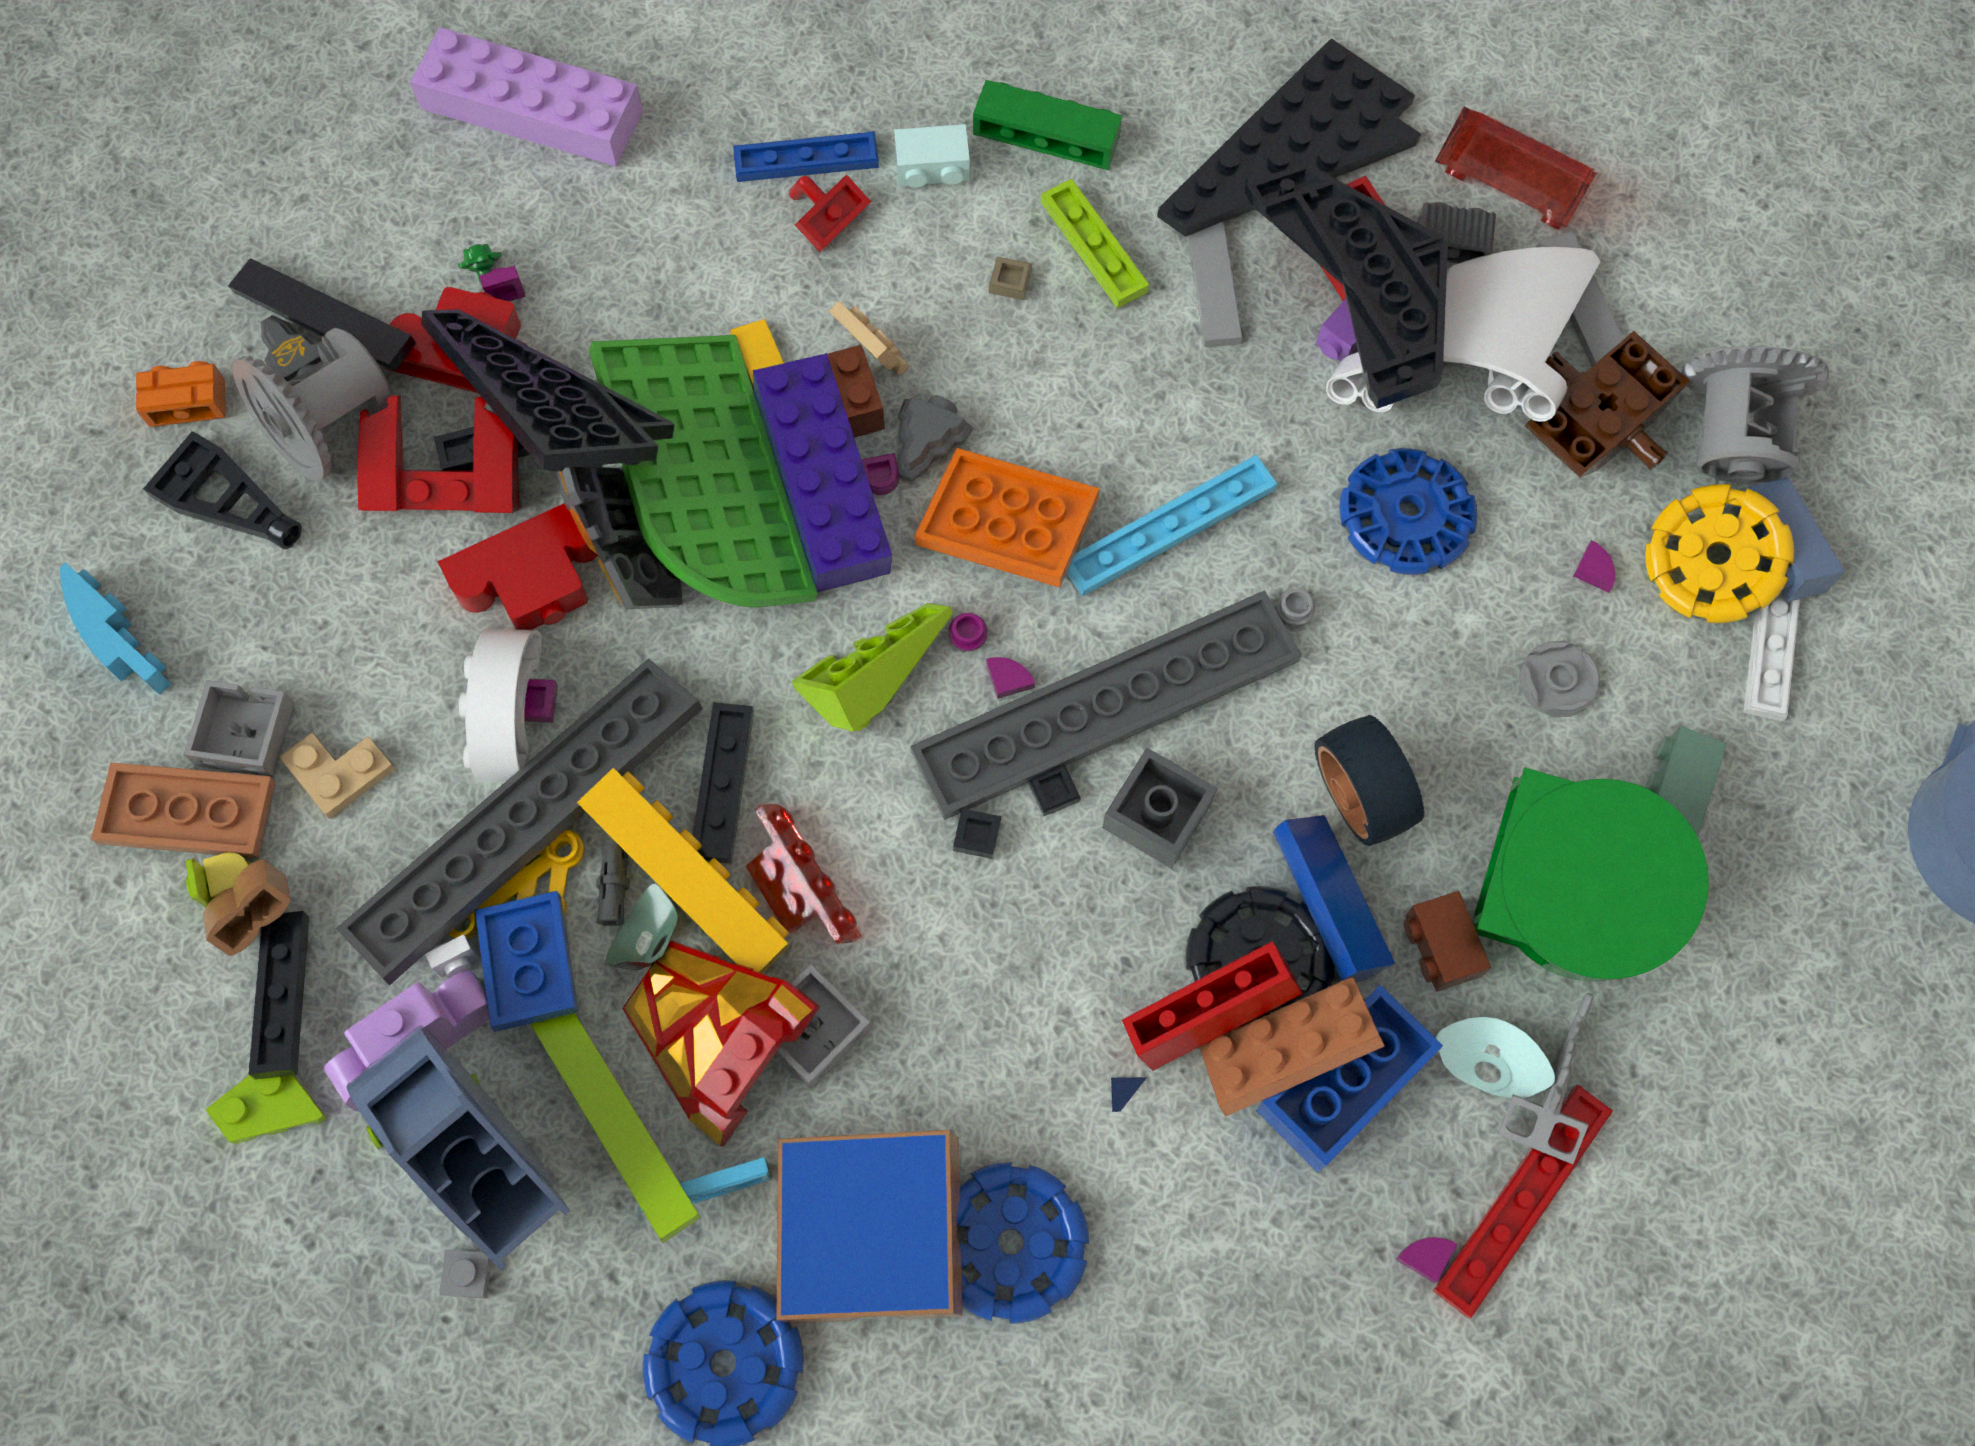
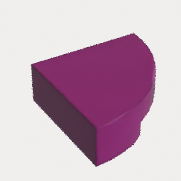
(1596, 567)
(1008, 676)
(1427, 1256)

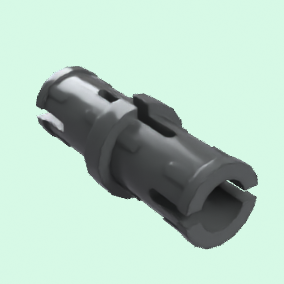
(612, 884)

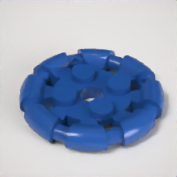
(1401, 529)
(1038, 1242)
(695, 1368)

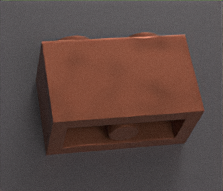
(857, 390)
(1446, 941)

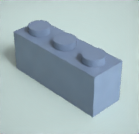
(1814, 563)

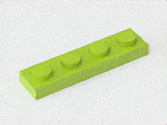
(1094, 243)

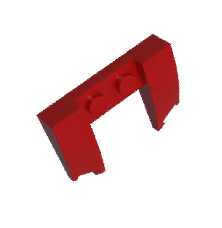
(388, 487)

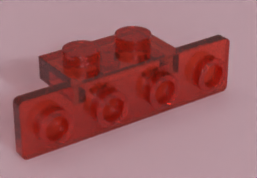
(795, 882)

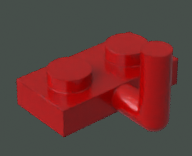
(831, 210)

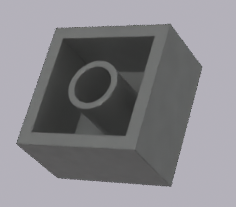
(1159, 807)

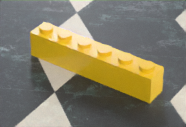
(683, 873)

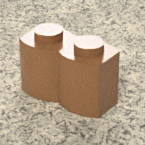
(253, 902)

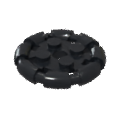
(1258, 931)

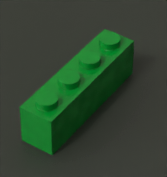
(1047, 124)

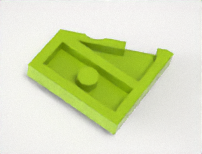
(264, 1108)

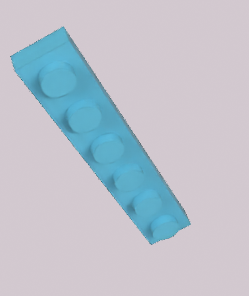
(1170, 525)

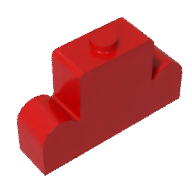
(428, 359)
(525, 568)

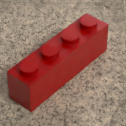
(1211, 1006)

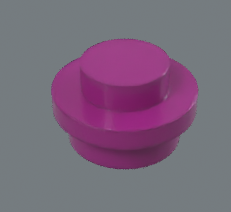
(968, 632)

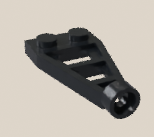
(192, 466)

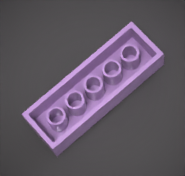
(527, 96)

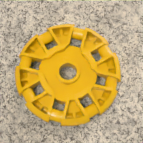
(1725, 530)

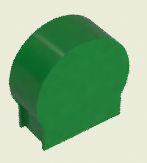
(1592, 877)

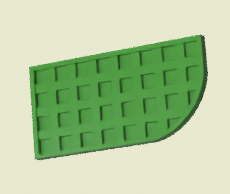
(715, 491)

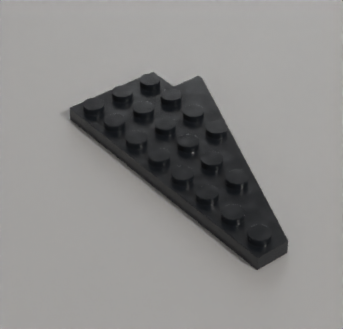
(1326, 116)
(546, 405)

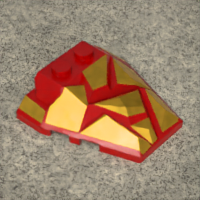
(714, 1030)

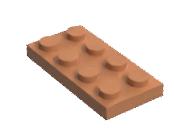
(183, 810)
(1290, 1046)

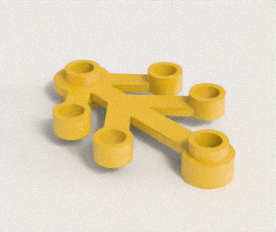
(525, 881)

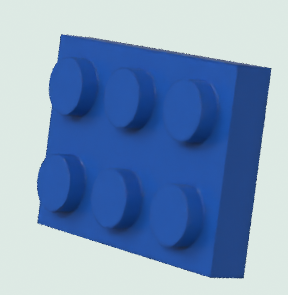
(526, 961)

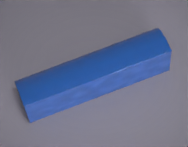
(1333, 897)

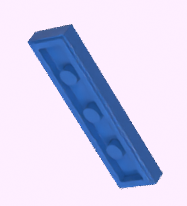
(805, 156)

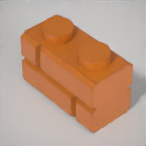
(180, 394)

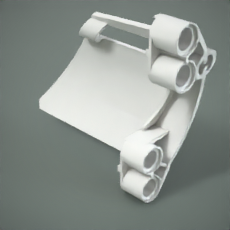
(1505, 318)

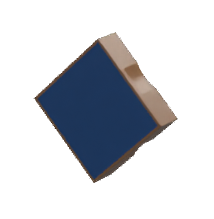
(868, 1227)

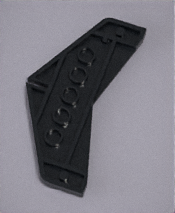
(1387, 268)

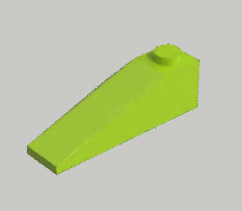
(864, 681)

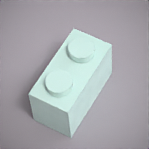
(932, 155)

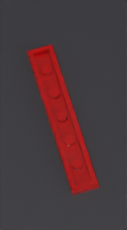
(1518, 1208)

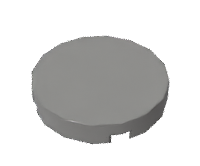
(1555, 690)

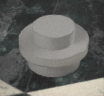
(1295, 607)

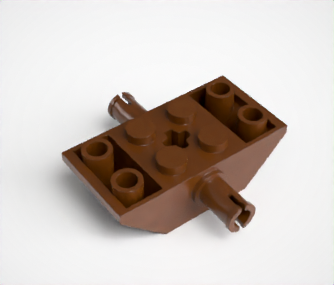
(1610, 407)

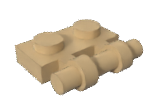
(870, 337)

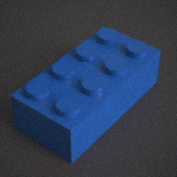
(1335, 1106)

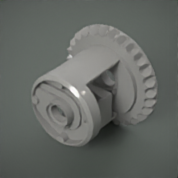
(1748, 382)
(298, 409)

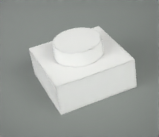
(452, 956)

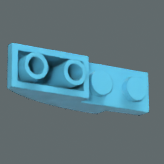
(105, 629)

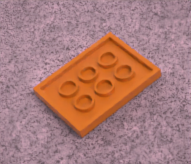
(1007, 517)

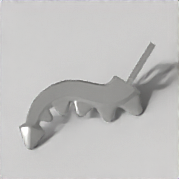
(1551, 1102)

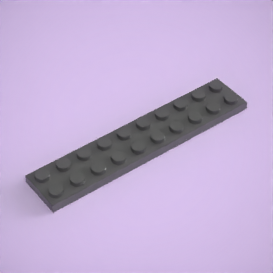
(1104, 704)
(516, 821)

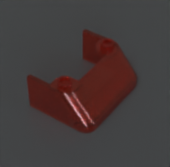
(1517, 167)

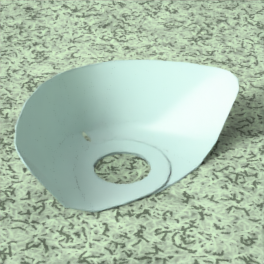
(1521, 1060)

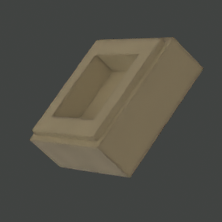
(1010, 278)

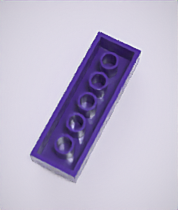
(822, 472)

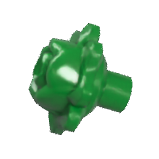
(479, 259)

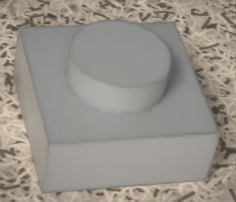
(465, 1274)

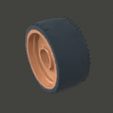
(1369, 780)

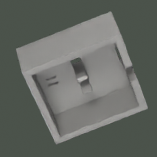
(226, 711)
(829, 1043)

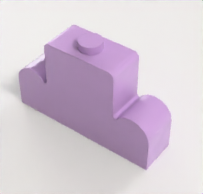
(447, 1013)

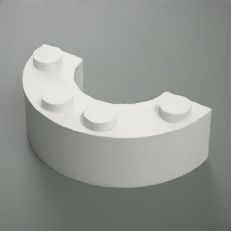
(496, 702)

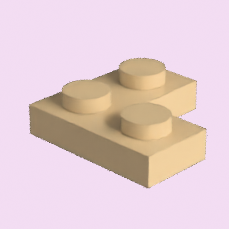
(336, 782)

